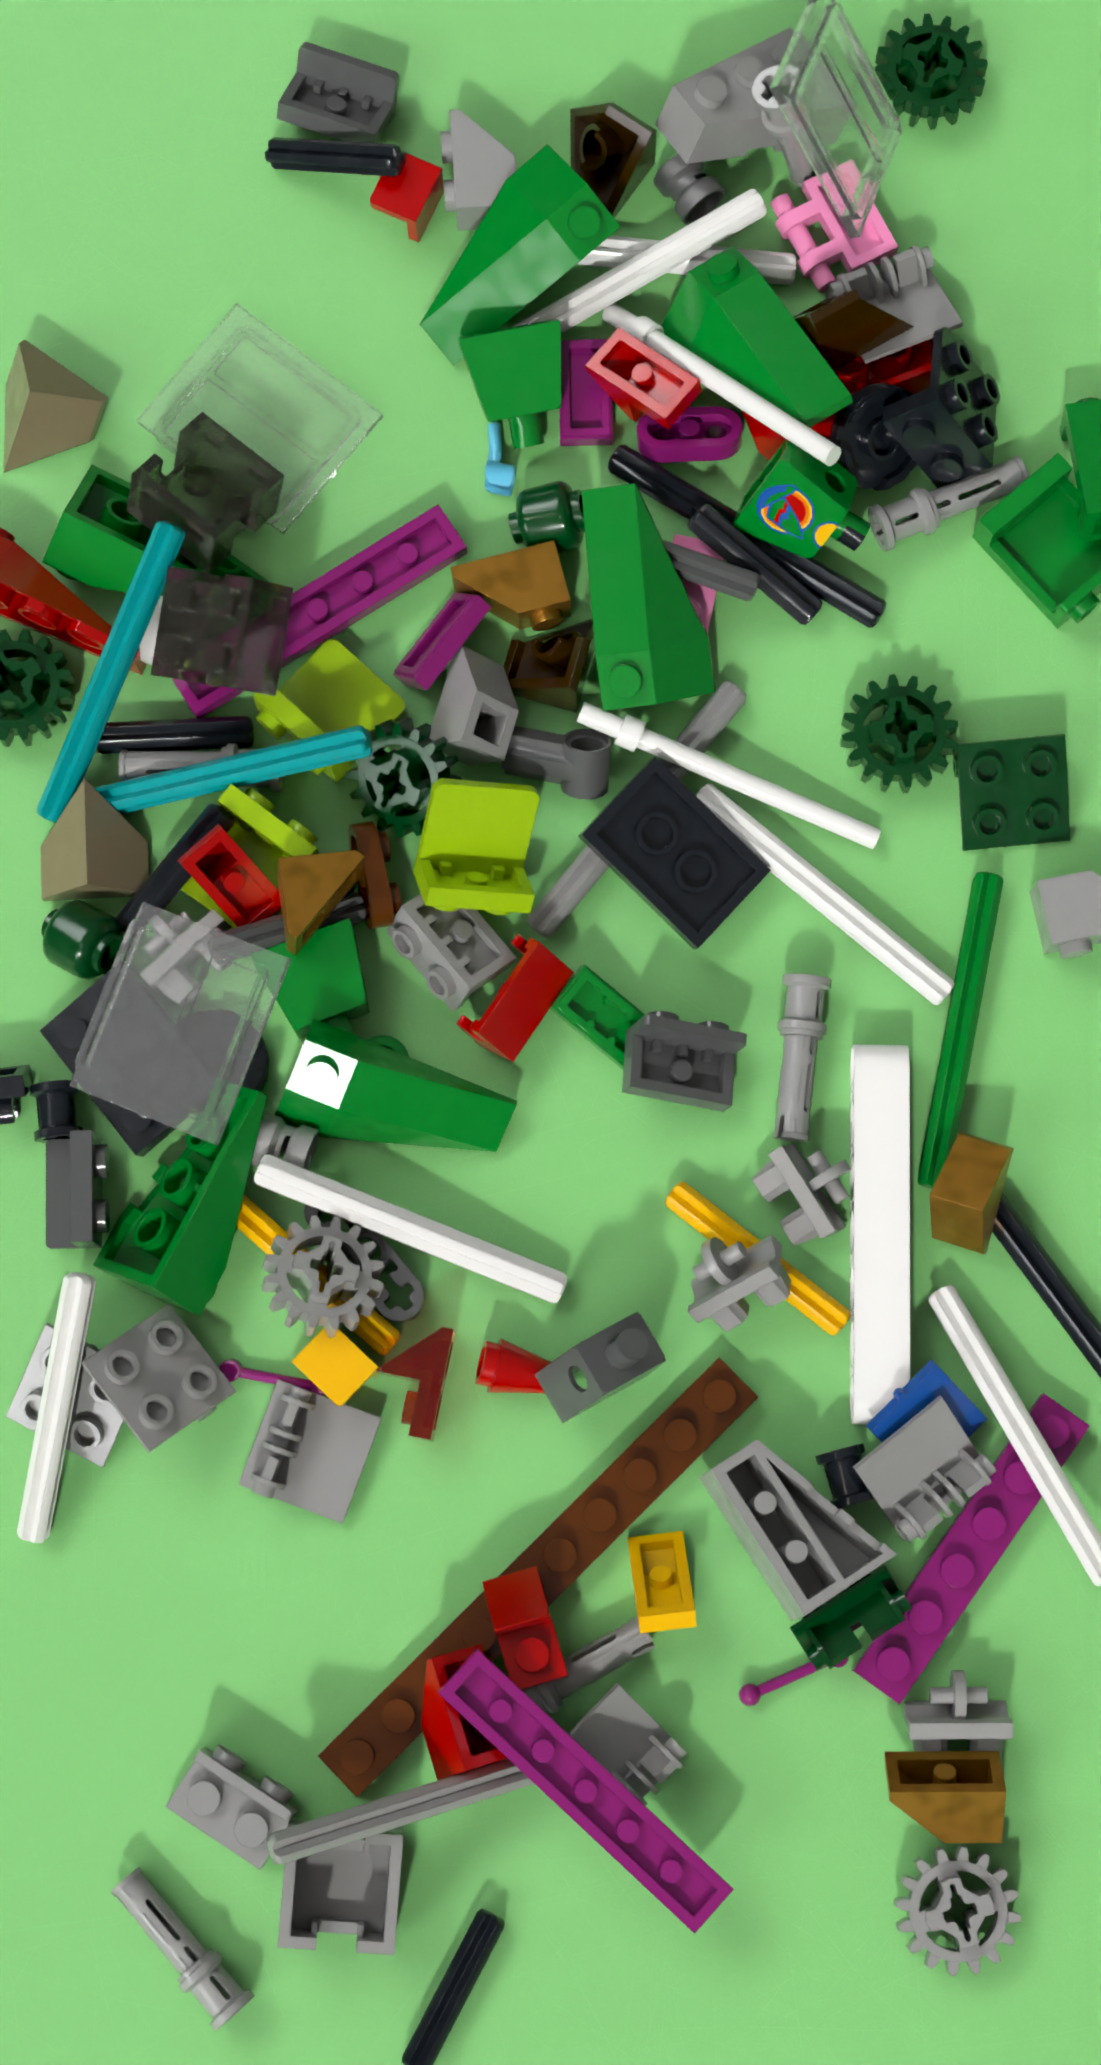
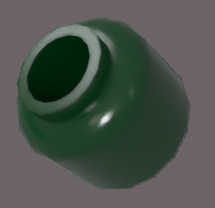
(549, 515)
(81, 939)

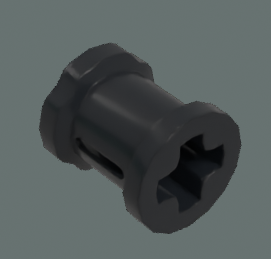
(55, 1110)
(842, 1478)

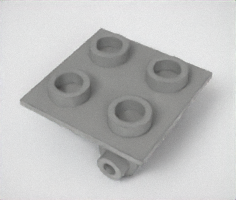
(905, 292)
(159, 1378)
(93, 1419)
(310, 1451)
(924, 1470)
(628, 1743)

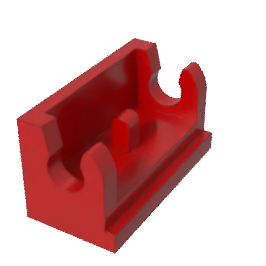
(519, 1001)

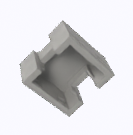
(344, 1893)

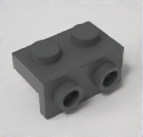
(339, 95)
(681, 1060)
(74, 1191)

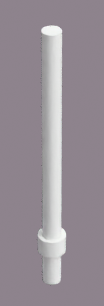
(722, 384)
(632, 734)

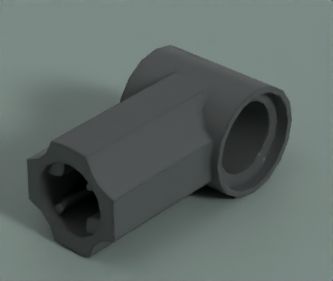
(574, 760)

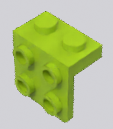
(328, 695)
(260, 837)
(476, 846)

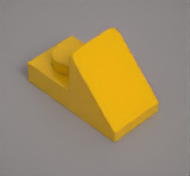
(661, 1582)

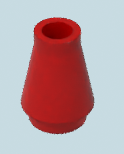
(509, 1368)

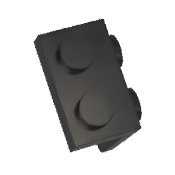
(952, 422)

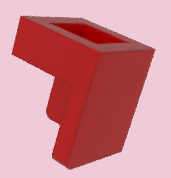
(410, 195)

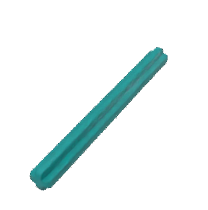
(111, 669)
(239, 769)

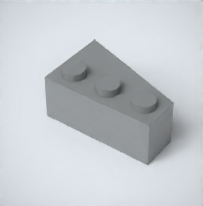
(715, 110)
(791, 1530)

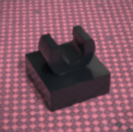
(13, 1084)

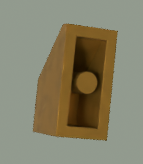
(519, 585)
(950, 1792)

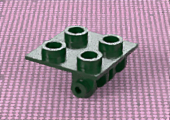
(1013, 792)

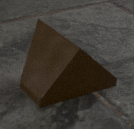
(611, 151)
(848, 327)
(552, 666)

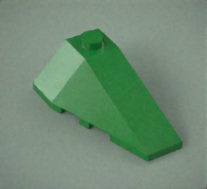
(525, 243)
(746, 331)
(104, 542)
(643, 621)
(378, 1095)
(186, 1225)

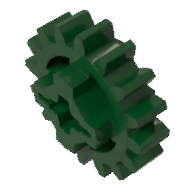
(955, 77)
(34, 677)
(878, 739)
(400, 777)

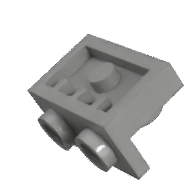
(450, 949)
(232, 1804)

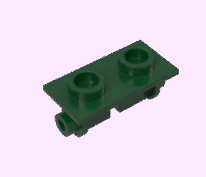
(870, 1602)

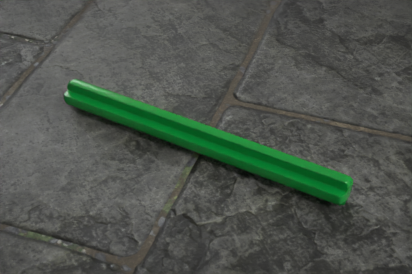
(961, 1025)

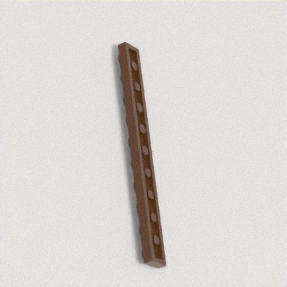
(560, 1556)

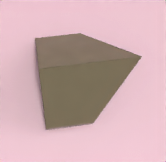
(46, 408)
(92, 851)

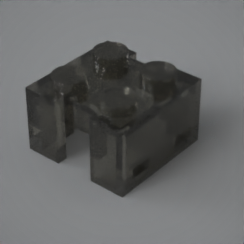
(210, 493)
(223, 629)

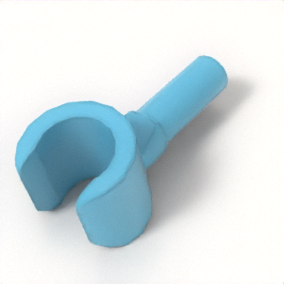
(499, 476)

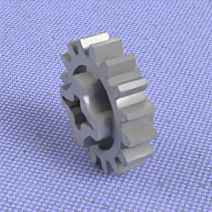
(343, 1278)
(982, 1903)

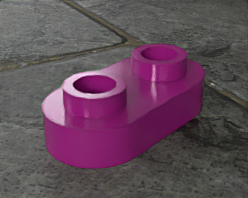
(696, 435)

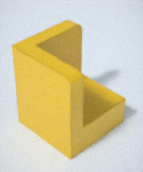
(335, 1366)

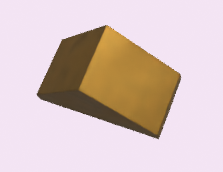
(312, 889)
(969, 1192)

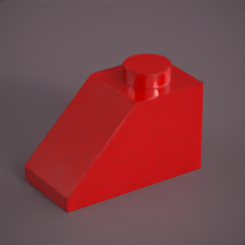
(451, 1740)

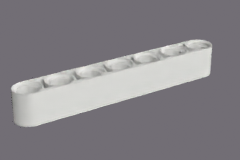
(879, 1227)

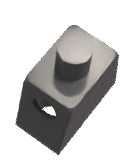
(610, 1364)

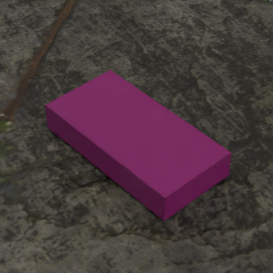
(584, 403)
(441, 640)

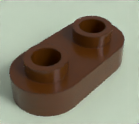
(379, 895)

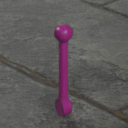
(233, 1370)
(751, 1694)

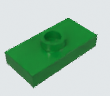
(597, 1012)

